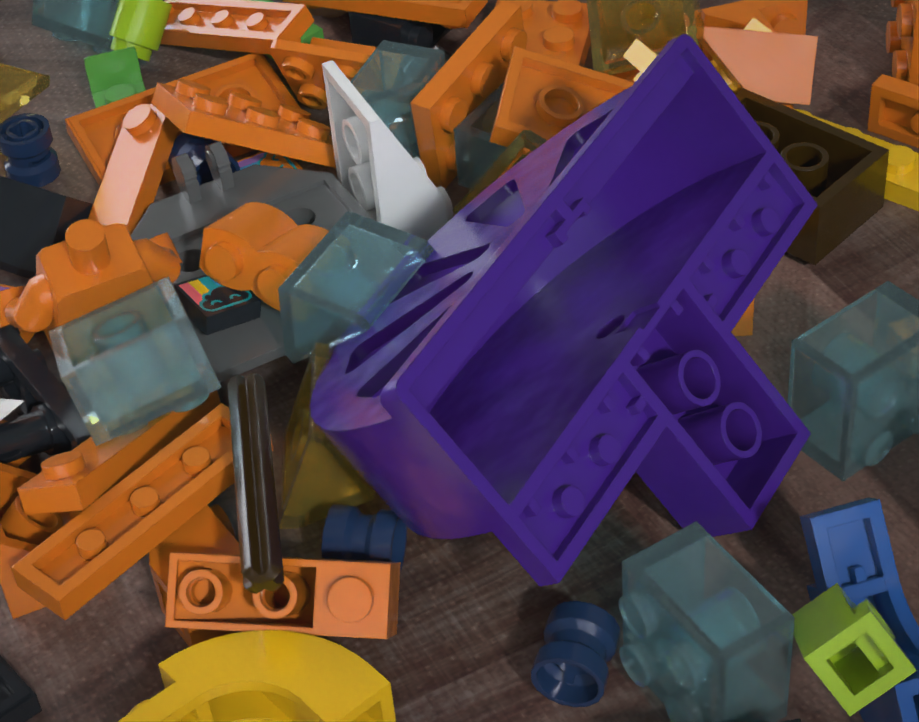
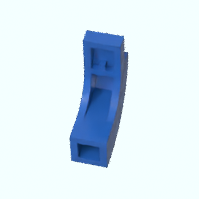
(854, 550)

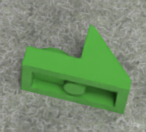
(113, 75)

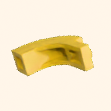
(267, 680)

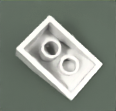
(377, 165)

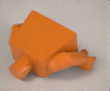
(85, 274)

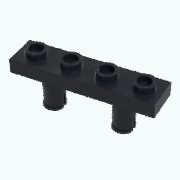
(48, 414)

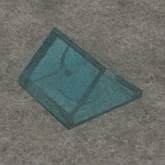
(346, 283)

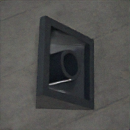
(31, 221)

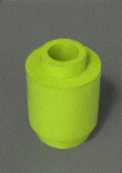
(139, 25)

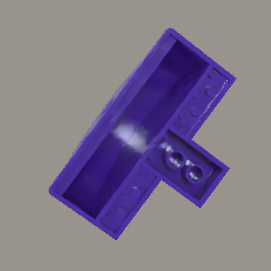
(586, 333)

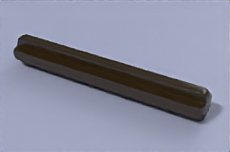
(255, 485)

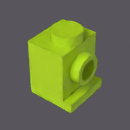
(850, 648)

